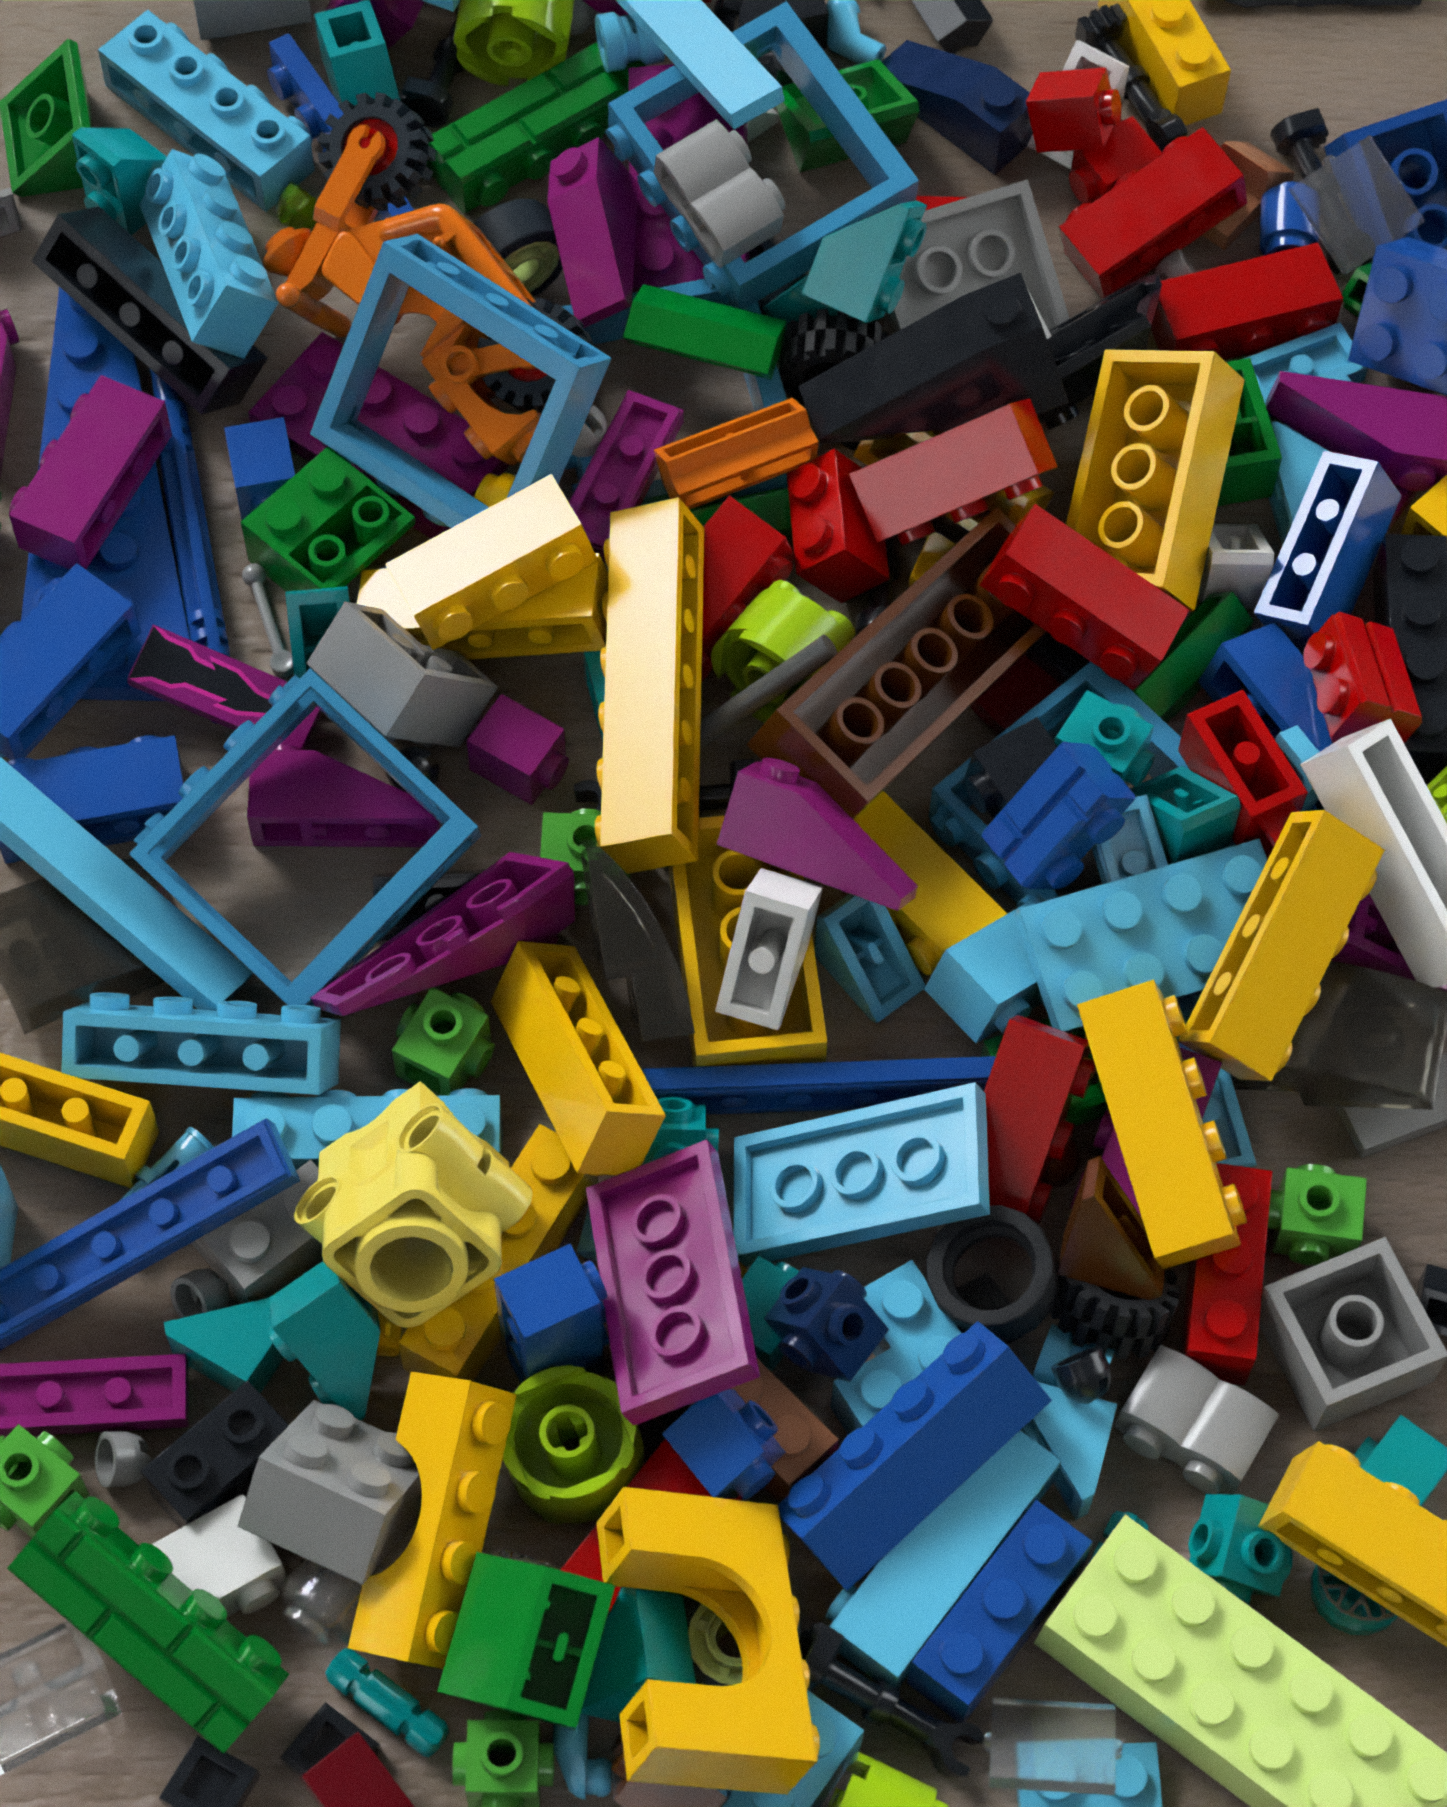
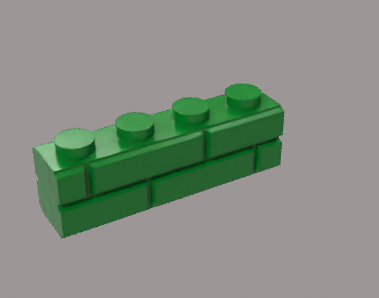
(526, 129)
(150, 1619)

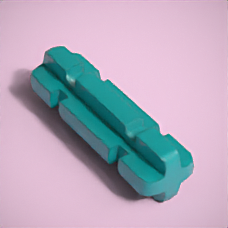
(387, 1702)

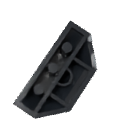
(1112, 323)

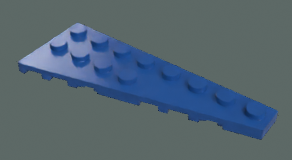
(138, 551)

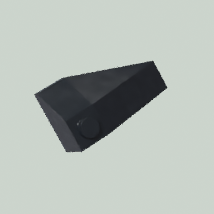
(941, 370)

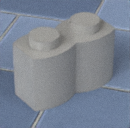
(720, 192)
(1195, 1421)

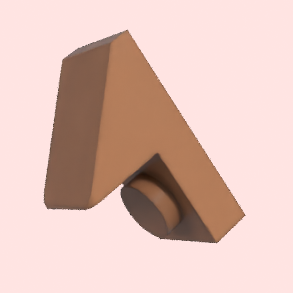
(1260, 175)

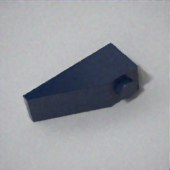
(965, 102)

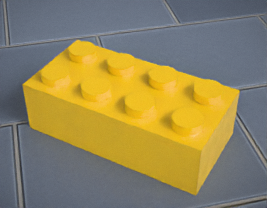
(1157, 463)
(706, 913)

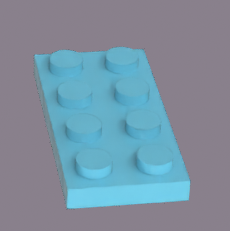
(1138, 930)
(861, 1175)

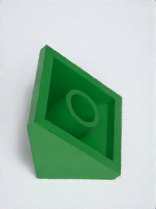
(879, 92)
(40, 124)

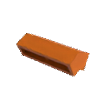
(737, 454)

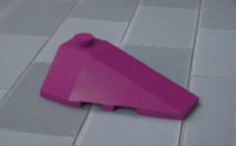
(462, 935)

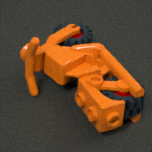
(375, 160)

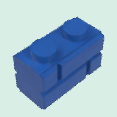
(1059, 817)

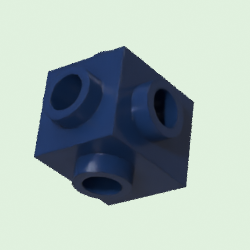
(826, 1323)

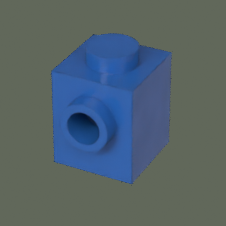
(727, 1444)

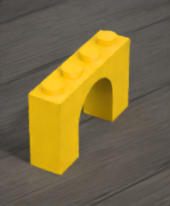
(735, 1565)

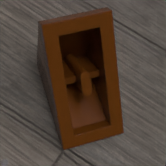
(1108, 1239)

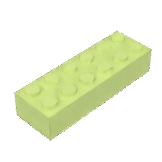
(1233, 1686)

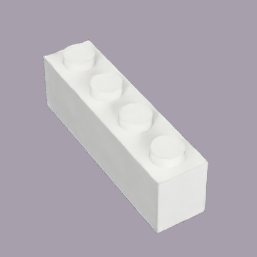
(1380, 793)

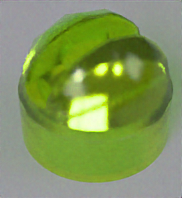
(297, 206)

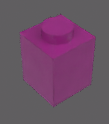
(518, 750)

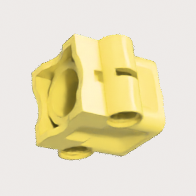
(412, 1208)

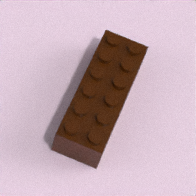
(902, 677)

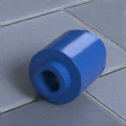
(1283, 221)

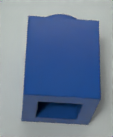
(258, 461)

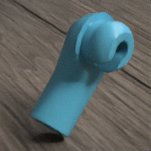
(845, 34)
(581, 1774)

